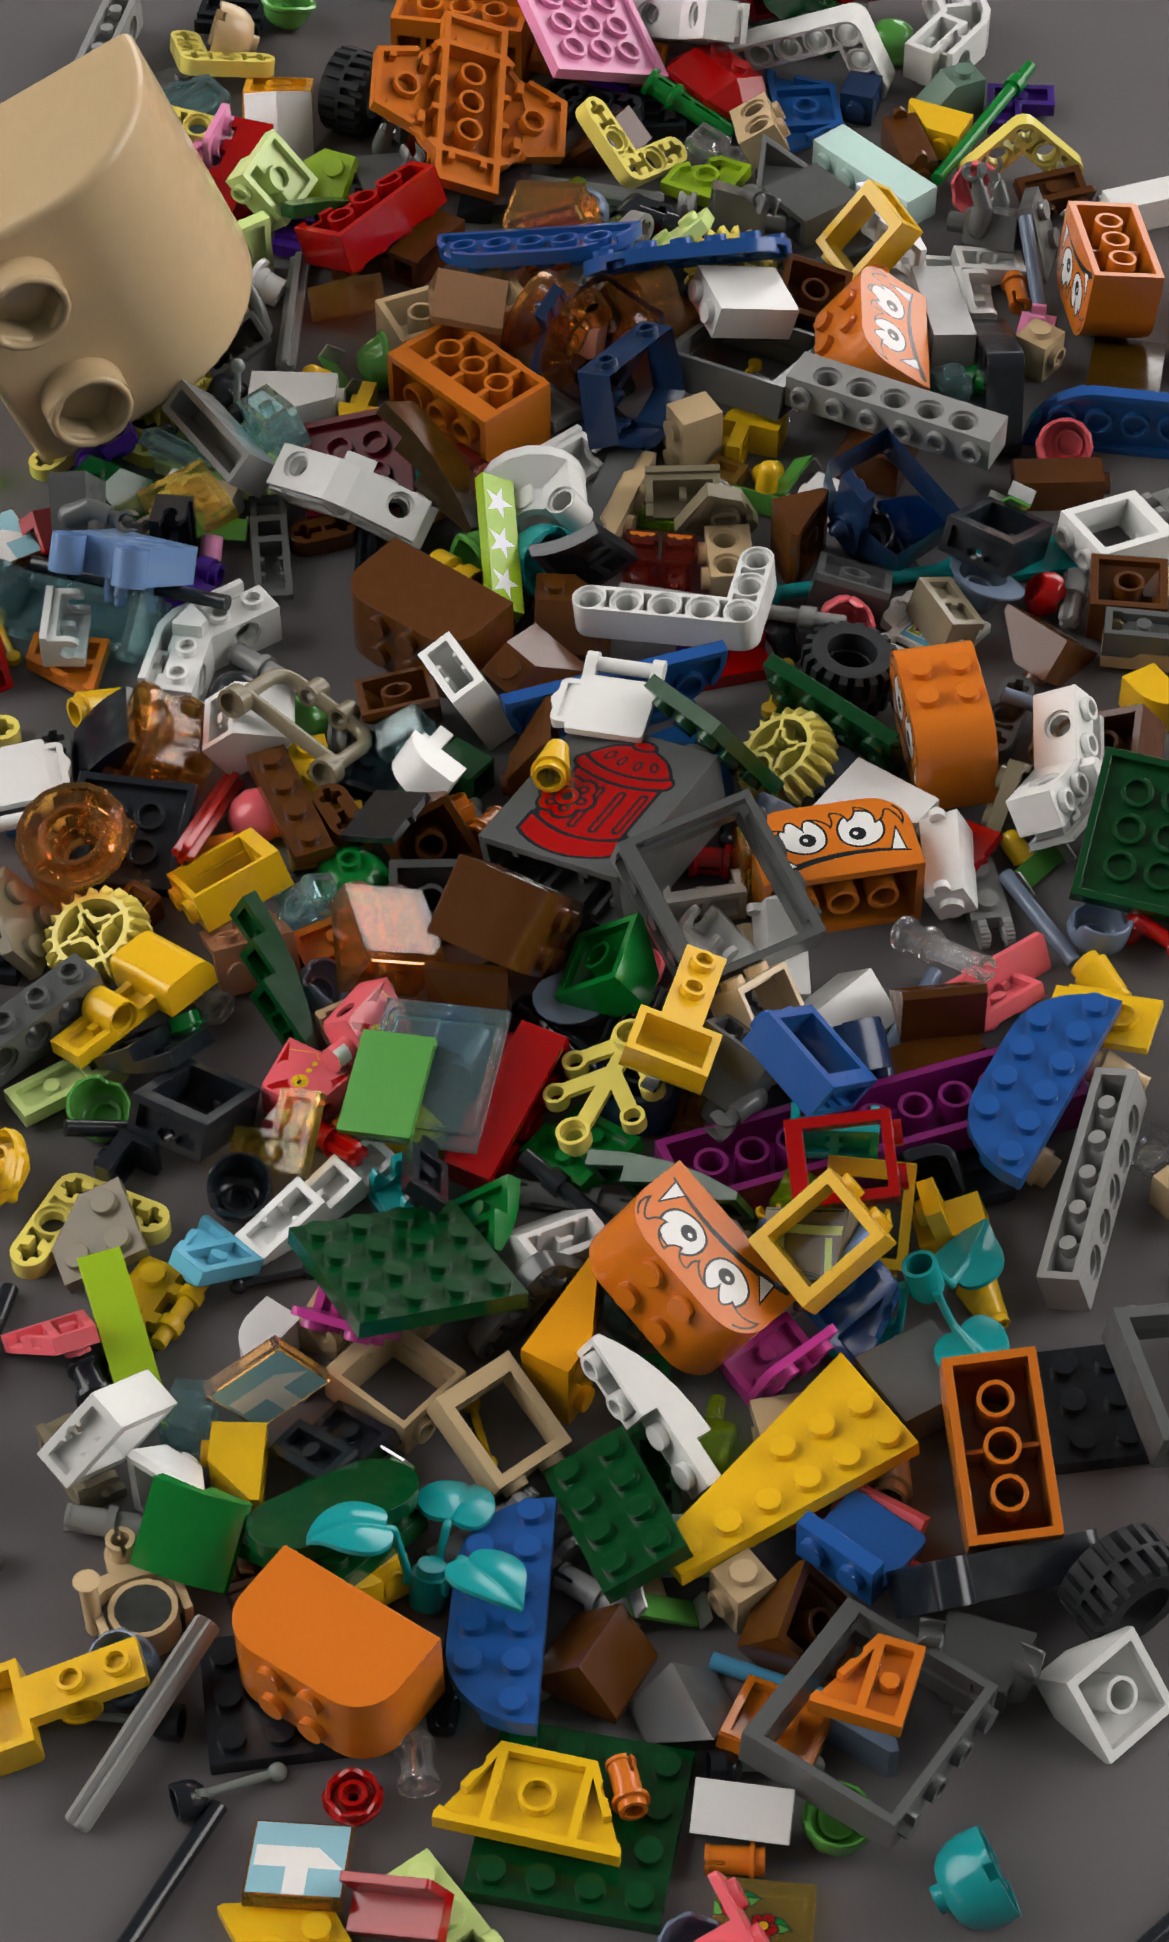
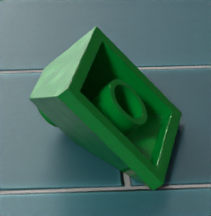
(610, 968)

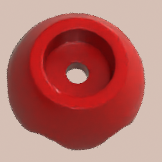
(1044, 593)
(348, 1784)

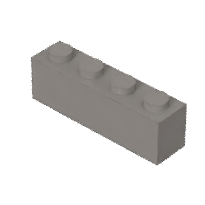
(948, 319)
(219, 438)

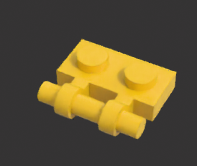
(157, 1285)

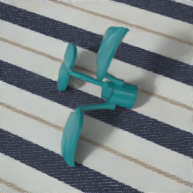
(967, 1260)
(486, 1575)

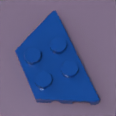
(808, 105)
(860, 1311)

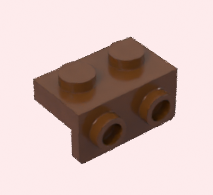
(1057, 187)

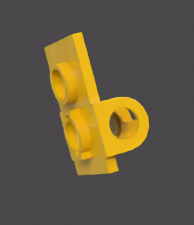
(1135, 1023)

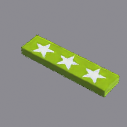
(499, 538)

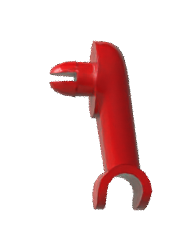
(1149, 928)

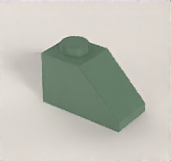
(957, 88)

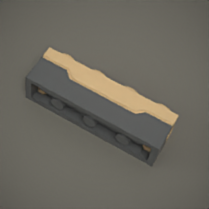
(620, 489)
(1135, 639)

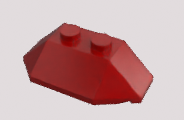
(716, 77)

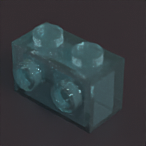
(272, 420)

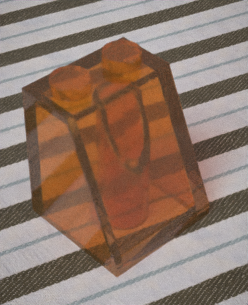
(550, 204)
(381, 936)

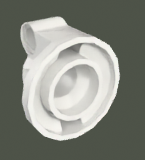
(546, 486)

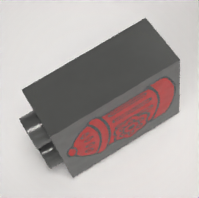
(610, 797)

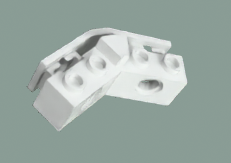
(695, 21)
(947, 38)
(351, 493)
(197, 638)
(1067, 764)

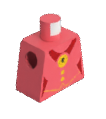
(345, 1025)
(303, 1068)

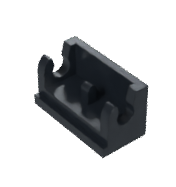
(174, 519)

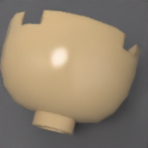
(232, 30)

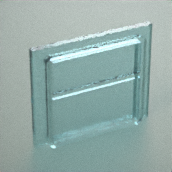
(460, 1071)

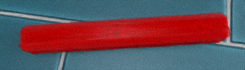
(207, 818)

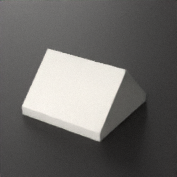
(289, 114)
(851, 998)

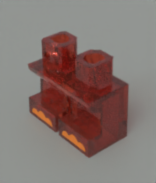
(677, 560)

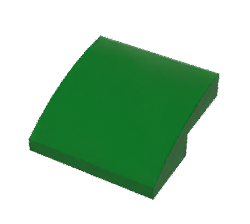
(605, 1137)
(493, 1209)
(190, 1534)

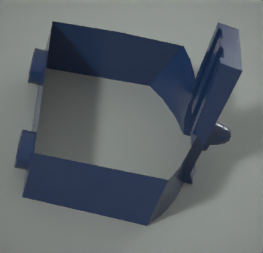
(549, 309)
(647, 431)
(852, 504)

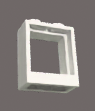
(1125, 510)
(112, 1425)

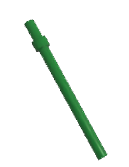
(1011, 88)

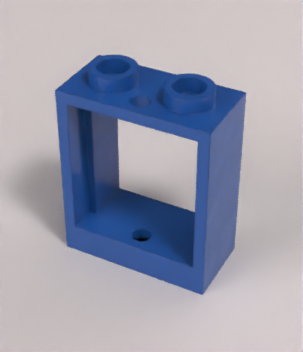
(808, 1060)

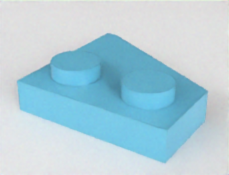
(213, 1255)

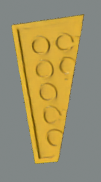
(809, 1457)

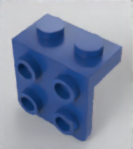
(858, 1544)

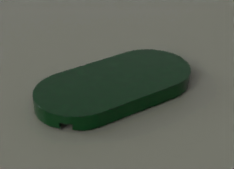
(291, 1514)

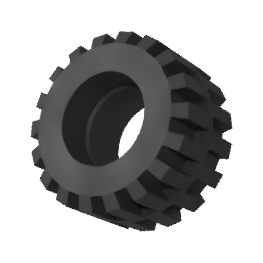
(346, 93)
(850, 663)
(1119, 1582)

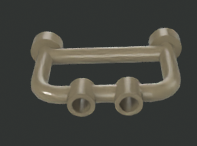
(327, 766)

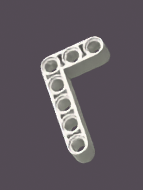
(818, 33)
(684, 617)

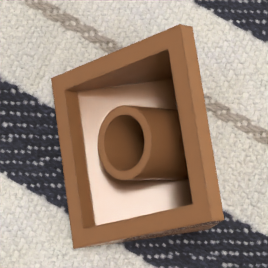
(467, 301)

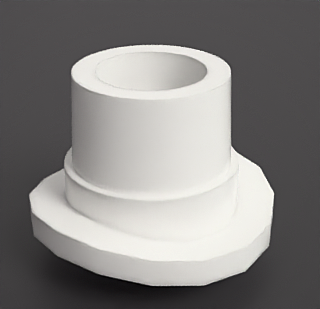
(268, 283)

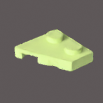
(690, 225)

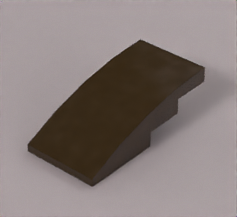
(1126, 364)
(443, 471)

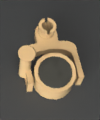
(136, 1597)

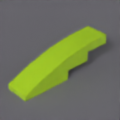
(116, 1314)

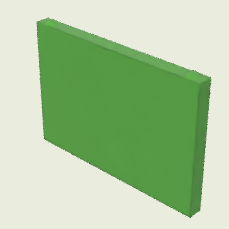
(387, 1085)

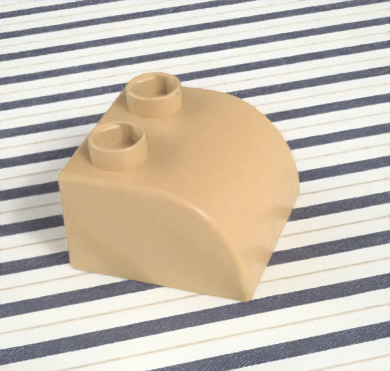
(110, 253)

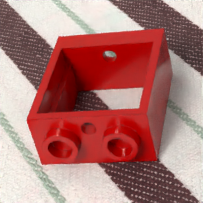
(891, 1135)

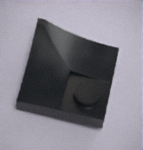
(589, 553)

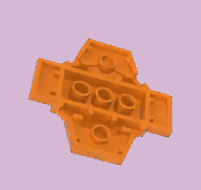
(468, 105)

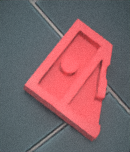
(64, 1335)

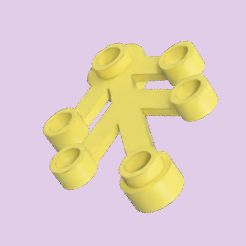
(602, 1084)

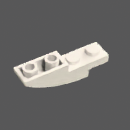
(643, 1394)

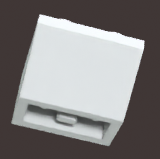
(230, 740)
(561, 1232)

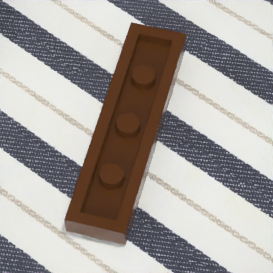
(290, 806)

